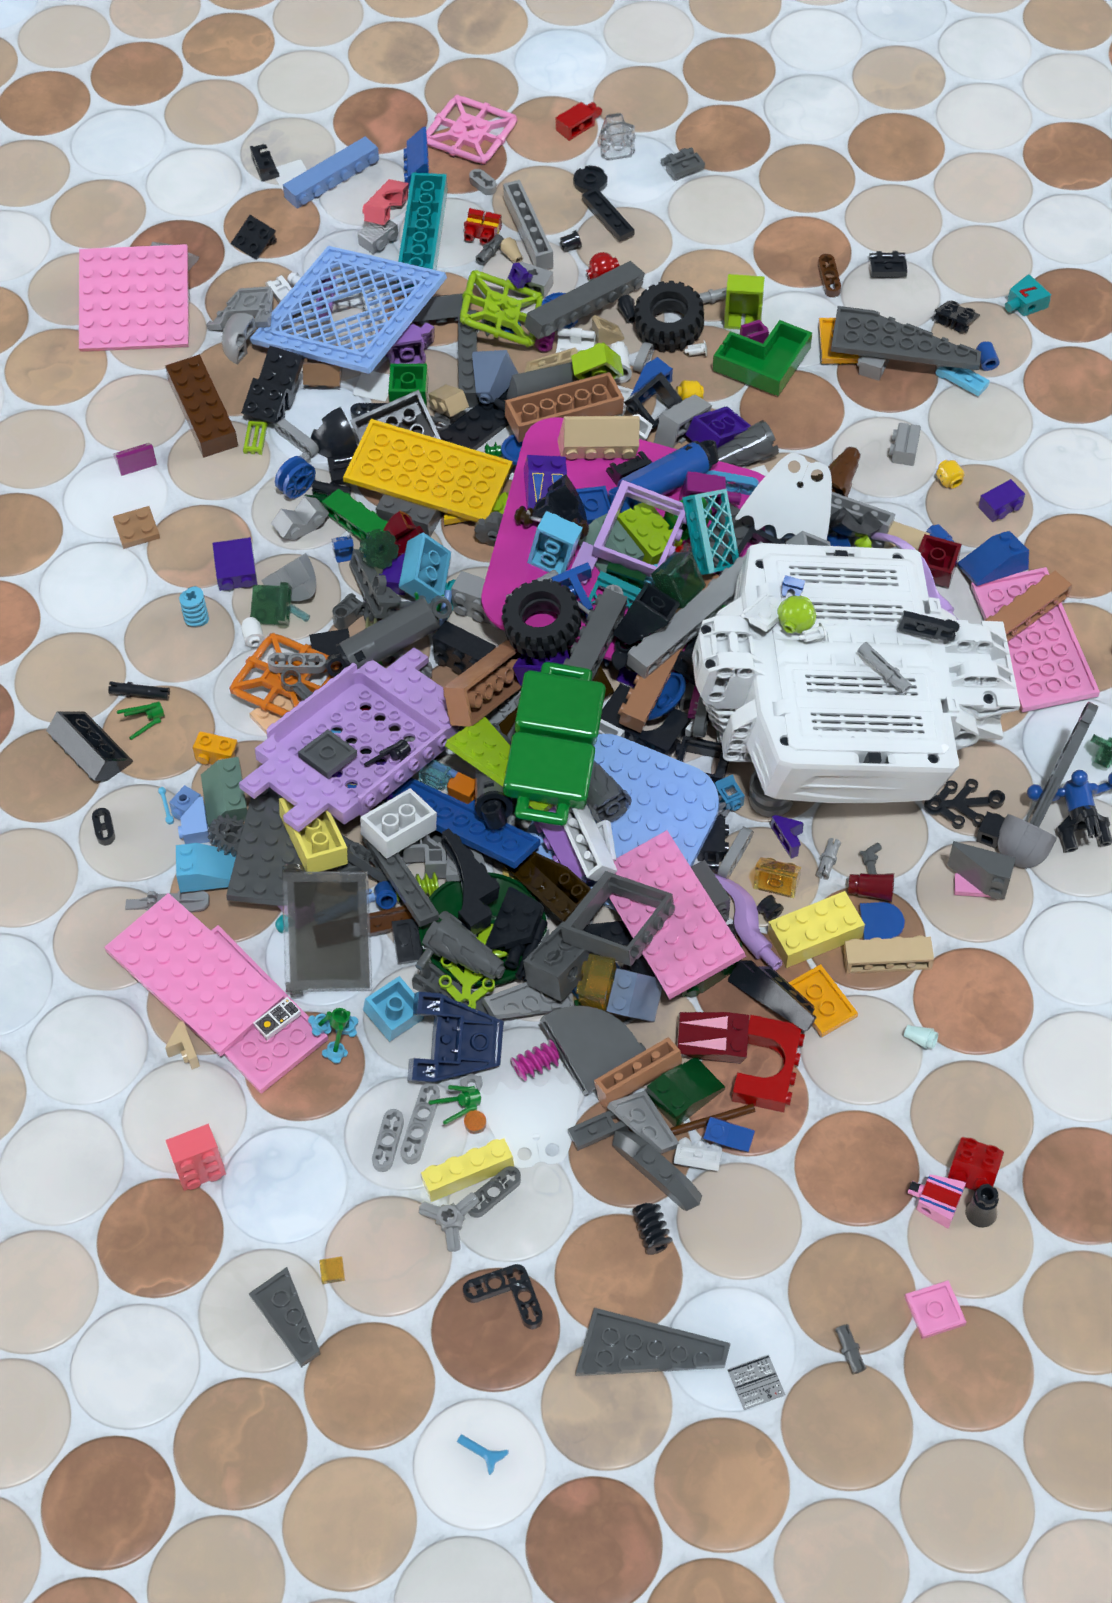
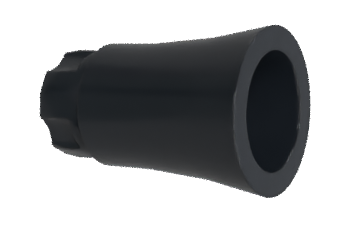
(983, 1207)

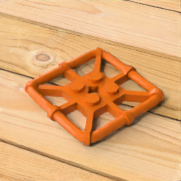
(273, 680)

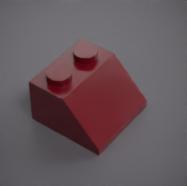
(941, 558)

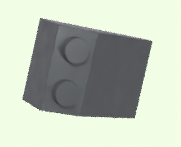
(982, 868)

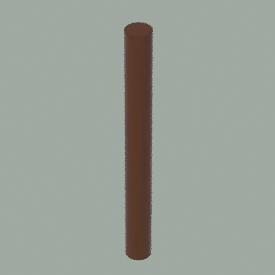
(700, 1123)

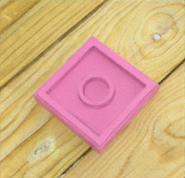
(935, 1309)

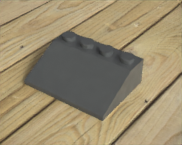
(406, 412)

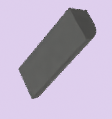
(540, 379)

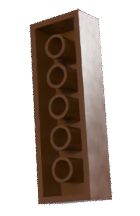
(201, 406)

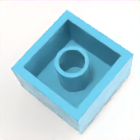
(392, 1008)

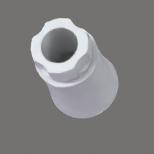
(622, 350)

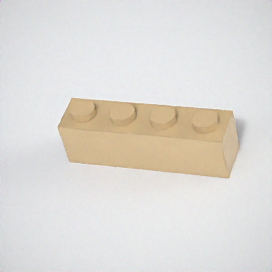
(888, 954)

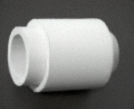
(252, 632)

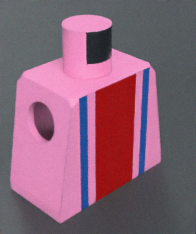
(938, 1198)

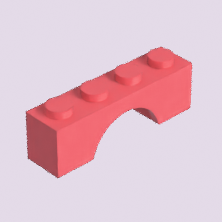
(378, 207)

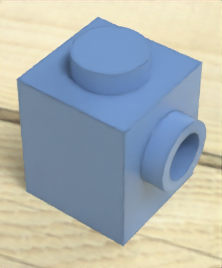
(182, 801)

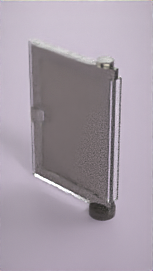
(326, 931)

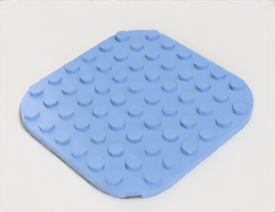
(663, 797)

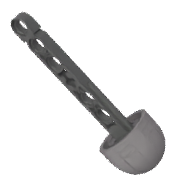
(1025, 839)

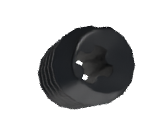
(651, 1227)

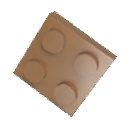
(136, 527)

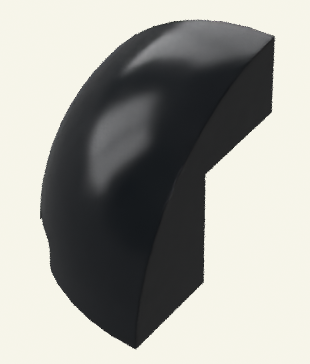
(335, 435)
(561, 500)
(847, 525)

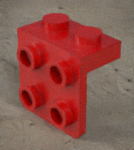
(975, 1163)

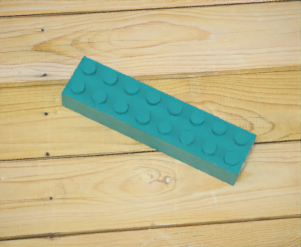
(423, 221)

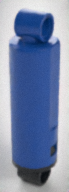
(670, 471)

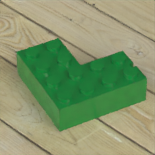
(766, 364)

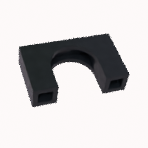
(662, 739)

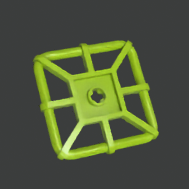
(492, 304)

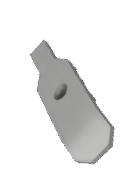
(191, 901)

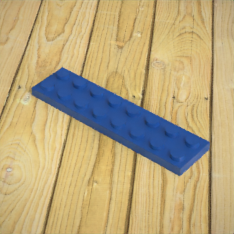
(503, 844)

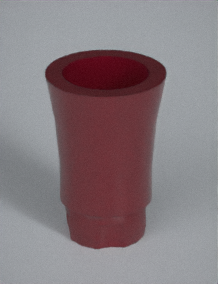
(872, 885)

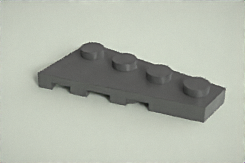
(284, 1312)

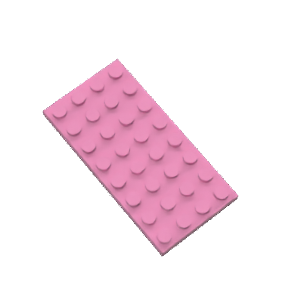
(1046, 654)
(695, 937)
(194, 974)
(263, 1060)

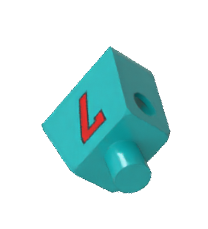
(1027, 297)

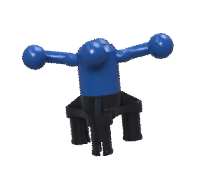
(1081, 809)

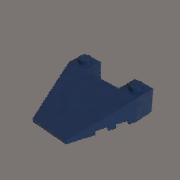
(461, 1040)

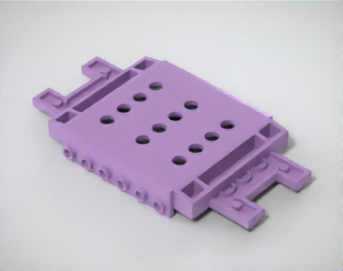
(395, 692)

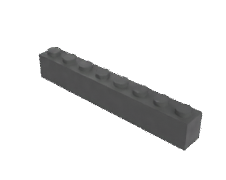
(584, 300)

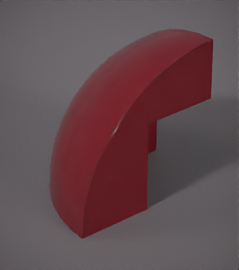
(403, 529)

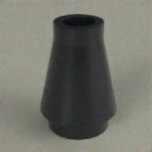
(627, 306)

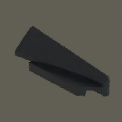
(774, 992)

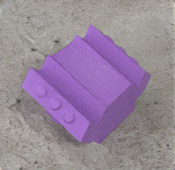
(411, 345)

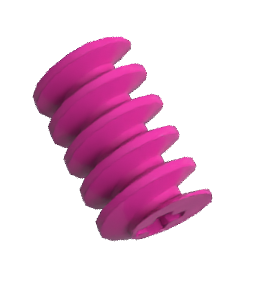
(536, 1060)

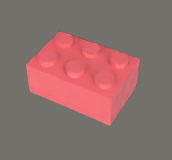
(196, 1157)

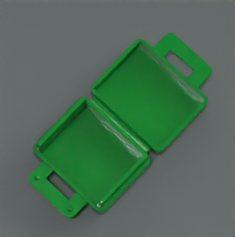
(554, 741)

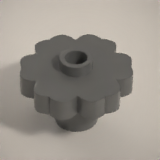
(488, 529)

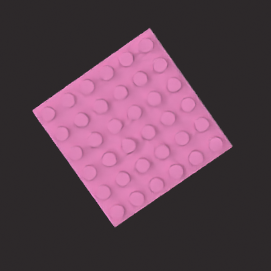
(133, 298)

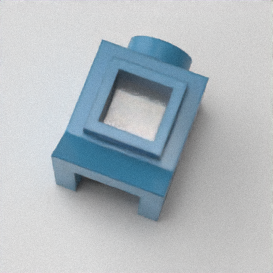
(730, 793)

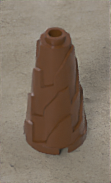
(843, 470)

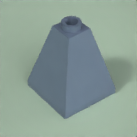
(492, 374)

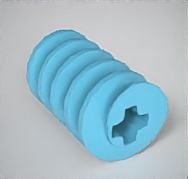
(194, 607)

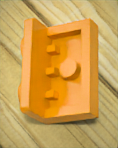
(211, 748)

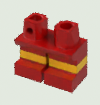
(482, 225)

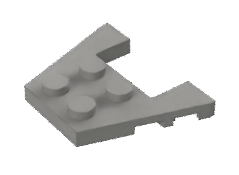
(252, 301)

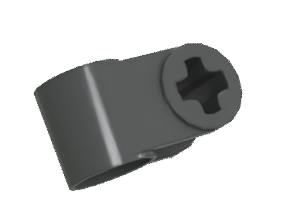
(347, 611)

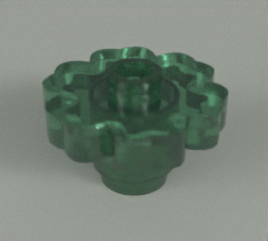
(378, 548)
(1104, 752)

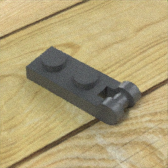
(595, 1129)

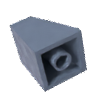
(634, 995)

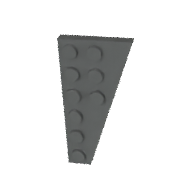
(637, 1346)

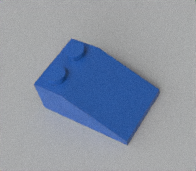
(995, 559)

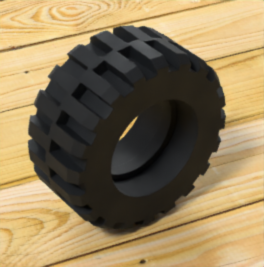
(669, 297)
(535, 598)

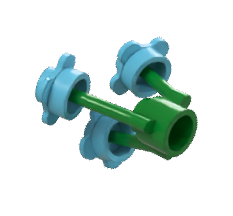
(342, 1023)

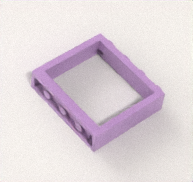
(647, 497)

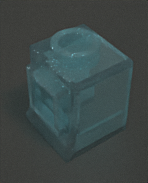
(435, 775)

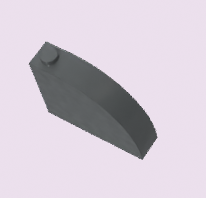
(590, 1042)

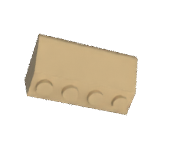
(599, 437)

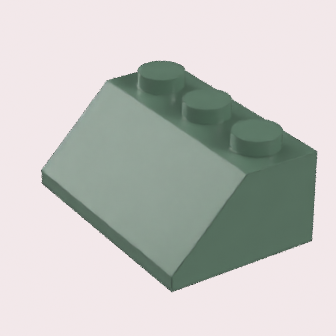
(618, 541)
(222, 790)

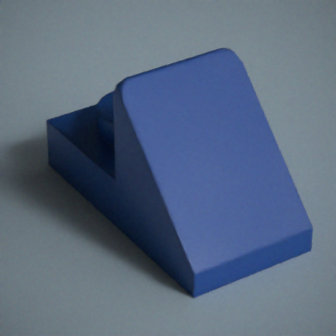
(343, 548)

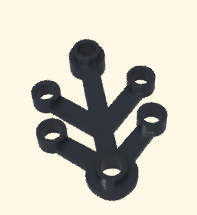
(962, 803)

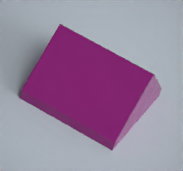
(135, 459)

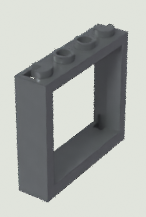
(588, 907)

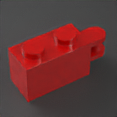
(577, 119)

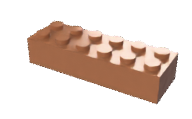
(584, 397)
(482, 686)

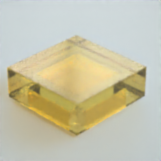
(332, 1270)

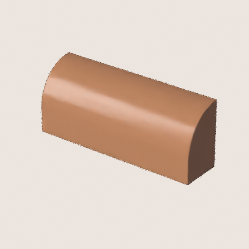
(637, 1071)

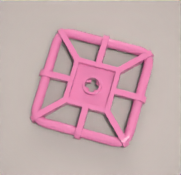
(478, 128)

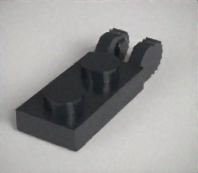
(928, 626)

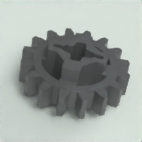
(226, 833)

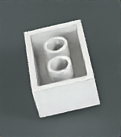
(398, 823)

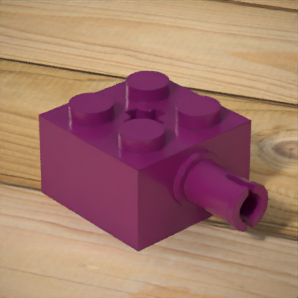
(701, 483)

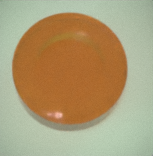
(475, 1122)

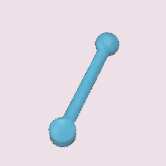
(169, 819)

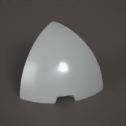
(234, 336)
(299, 575)

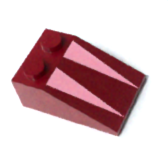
(713, 1036)

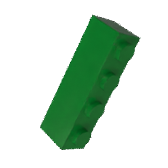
(352, 514)

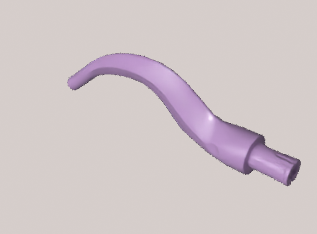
(931, 588)
(747, 923)

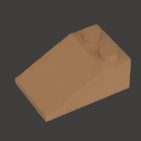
(321, 373)

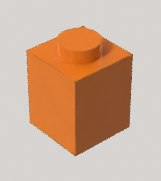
(462, 788)

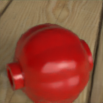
(601, 264)

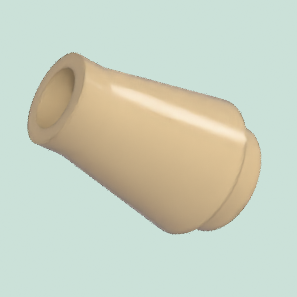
(511, 250)

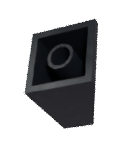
(647, 614)

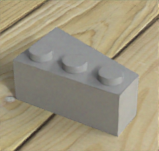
(676, 420)

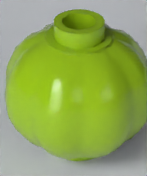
(796, 614)

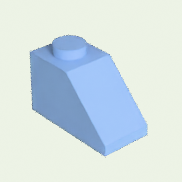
(194, 823)

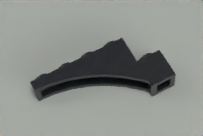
(477, 885)

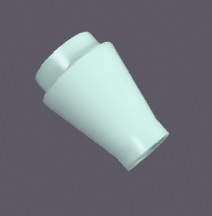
(921, 1035)

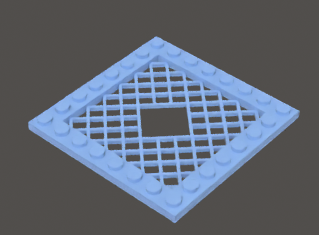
(366, 358)

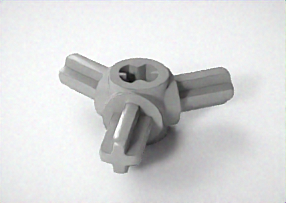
(450, 1226)

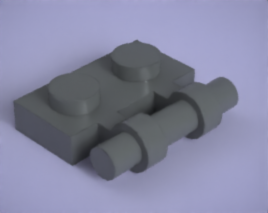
(683, 163)

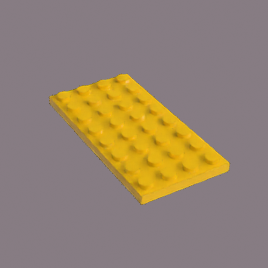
(428, 471)

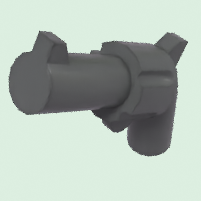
(870, 857)

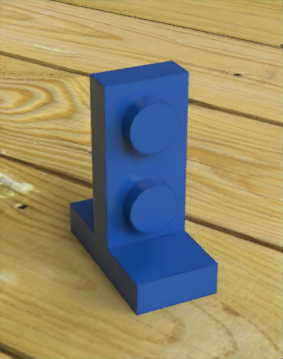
(572, 580)

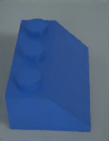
(416, 155)

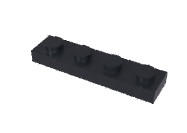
(608, 214)

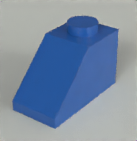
(729, 1134)

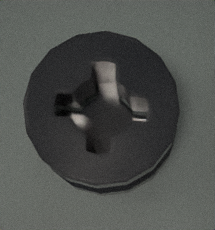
(770, 907)

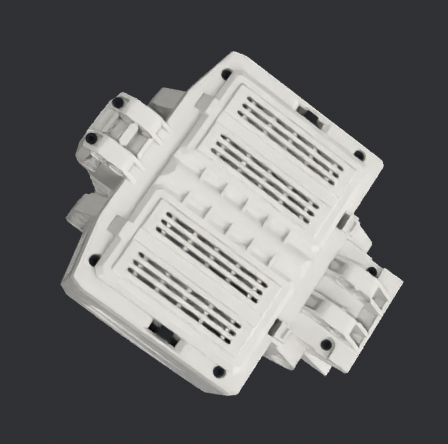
(818, 711)

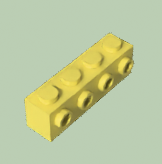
(467, 1169)

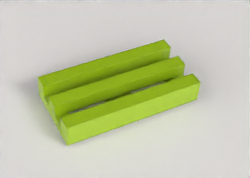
(246, 448)

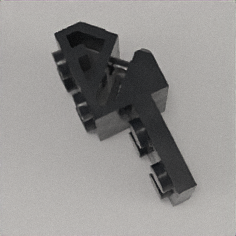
(275, 388)

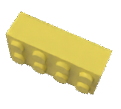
(317, 844)
(815, 929)

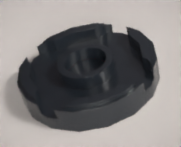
(590, 178)

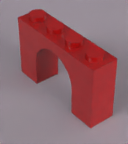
(771, 1091)

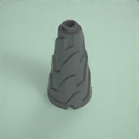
(749, 446)
(606, 796)
(461, 946)

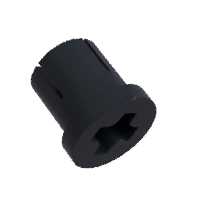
(571, 241)

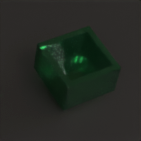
(679, 577)

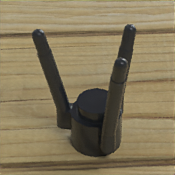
(397, 751)

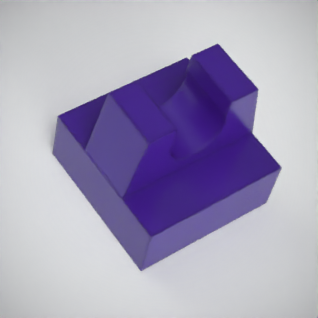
(519, 275)

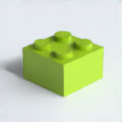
(597, 361)

